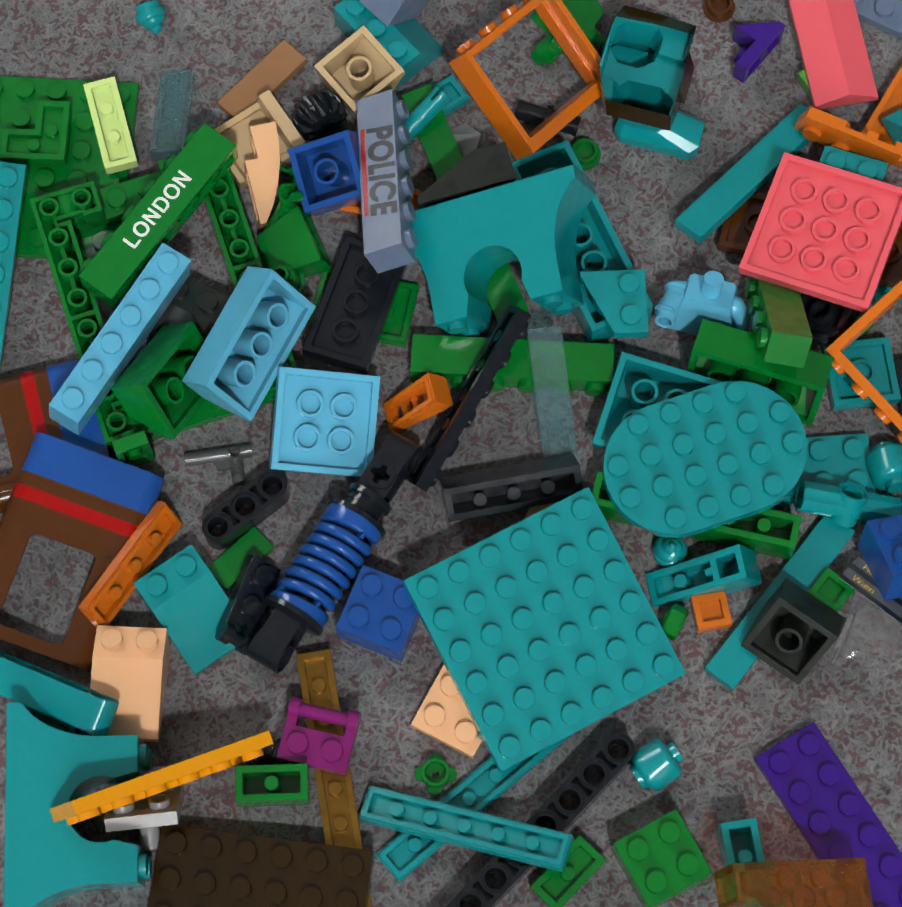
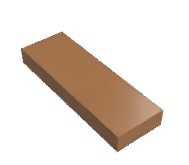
(268, 74)

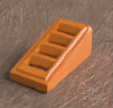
(436, 400)

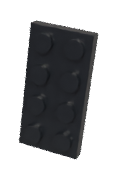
(352, 310)

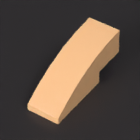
(263, 170)

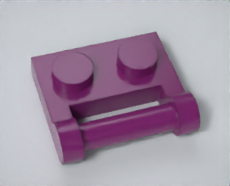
(314, 747)

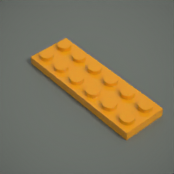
(161, 780)

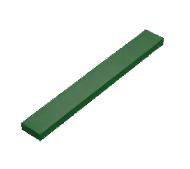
(442, 155)

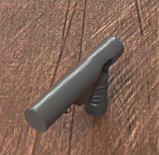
(223, 460)

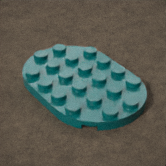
(704, 458)

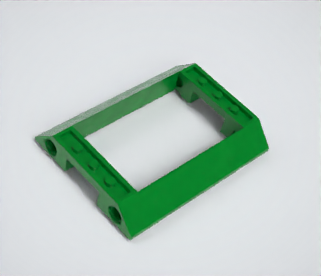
(83, 208)

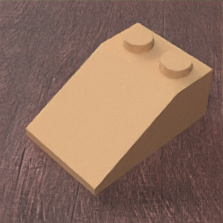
(133, 669)

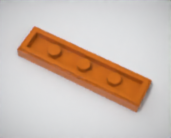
(130, 565)

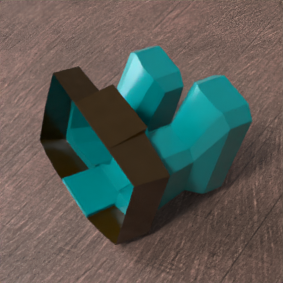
(647, 81)

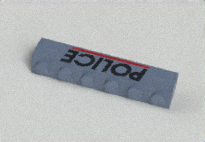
(386, 181)

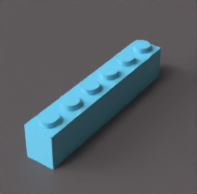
(119, 339)

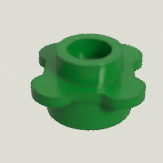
(437, 764)

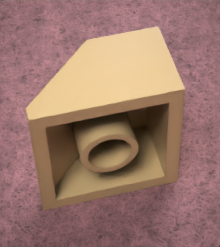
(359, 69)

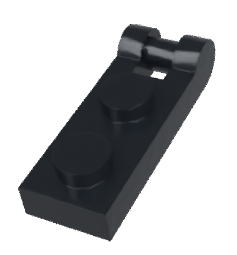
(247, 603)

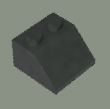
(793, 631)

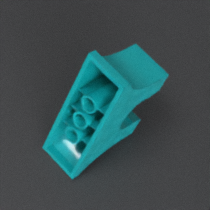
(480, 232)
(49, 769)

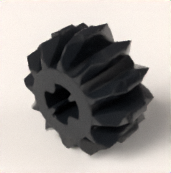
(319, 114)

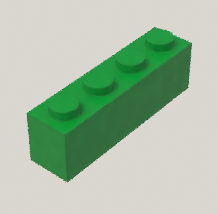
(779, 323)

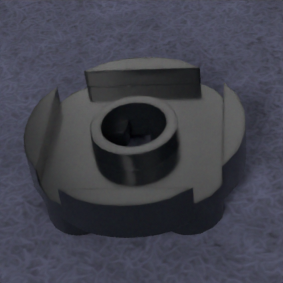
(832, 325)

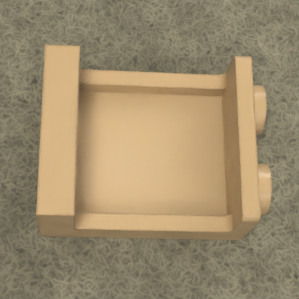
(262, 112)

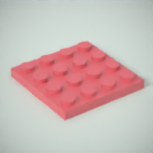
(824, 232)

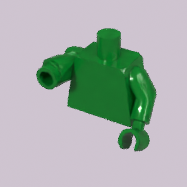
(586, 15)
(291, 241)

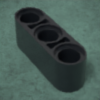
(253, 495)

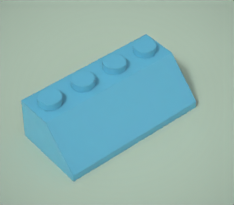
(249, 342)

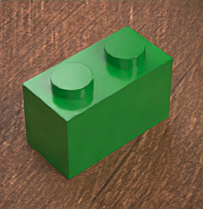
(272, 785)

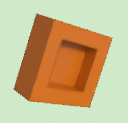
(711, 611)

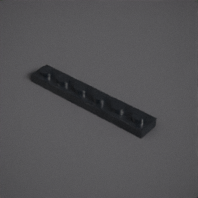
(473, 389)

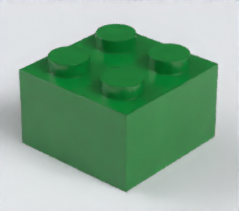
(661, 860)

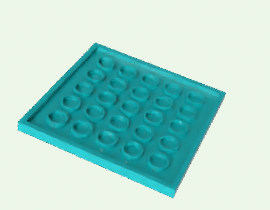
(543, 628)

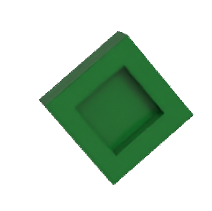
(831, 590)

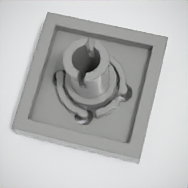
(147, 816)

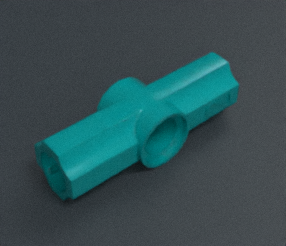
(845, 503)

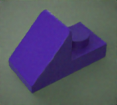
(757, 44)

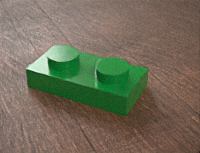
(133, 448)
(558, 887)

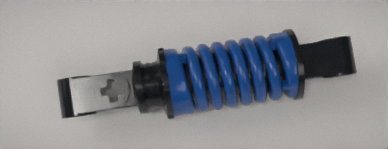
(332, 555)

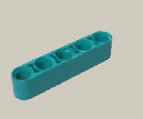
(56, 696)

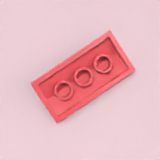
(833, 52)

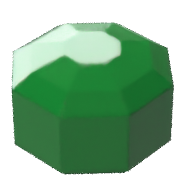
(674, 620)

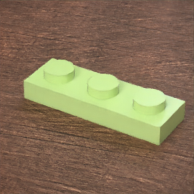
(110, 125)

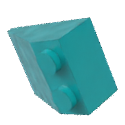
(189, 605)

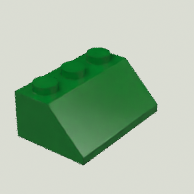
(153, 384)

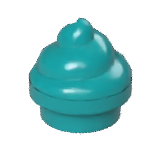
(151, 16)
(669, 551)

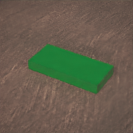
(229, 564)

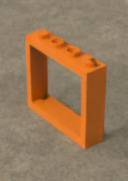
(575, 46)
(842, 364)

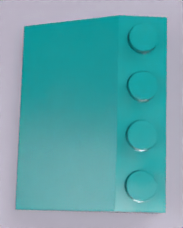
(640, 384)

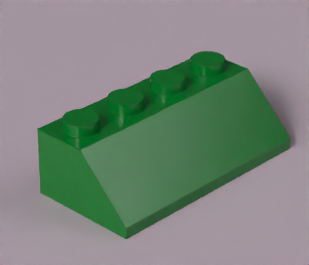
(732, 356)

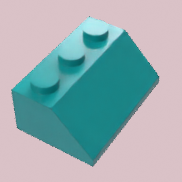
(405, 42)

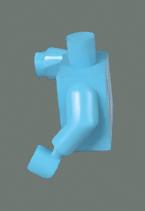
(698, 299)

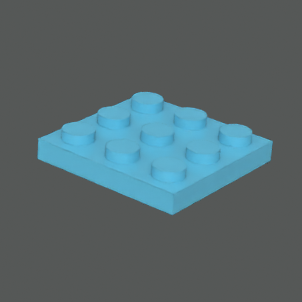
(324, 422)

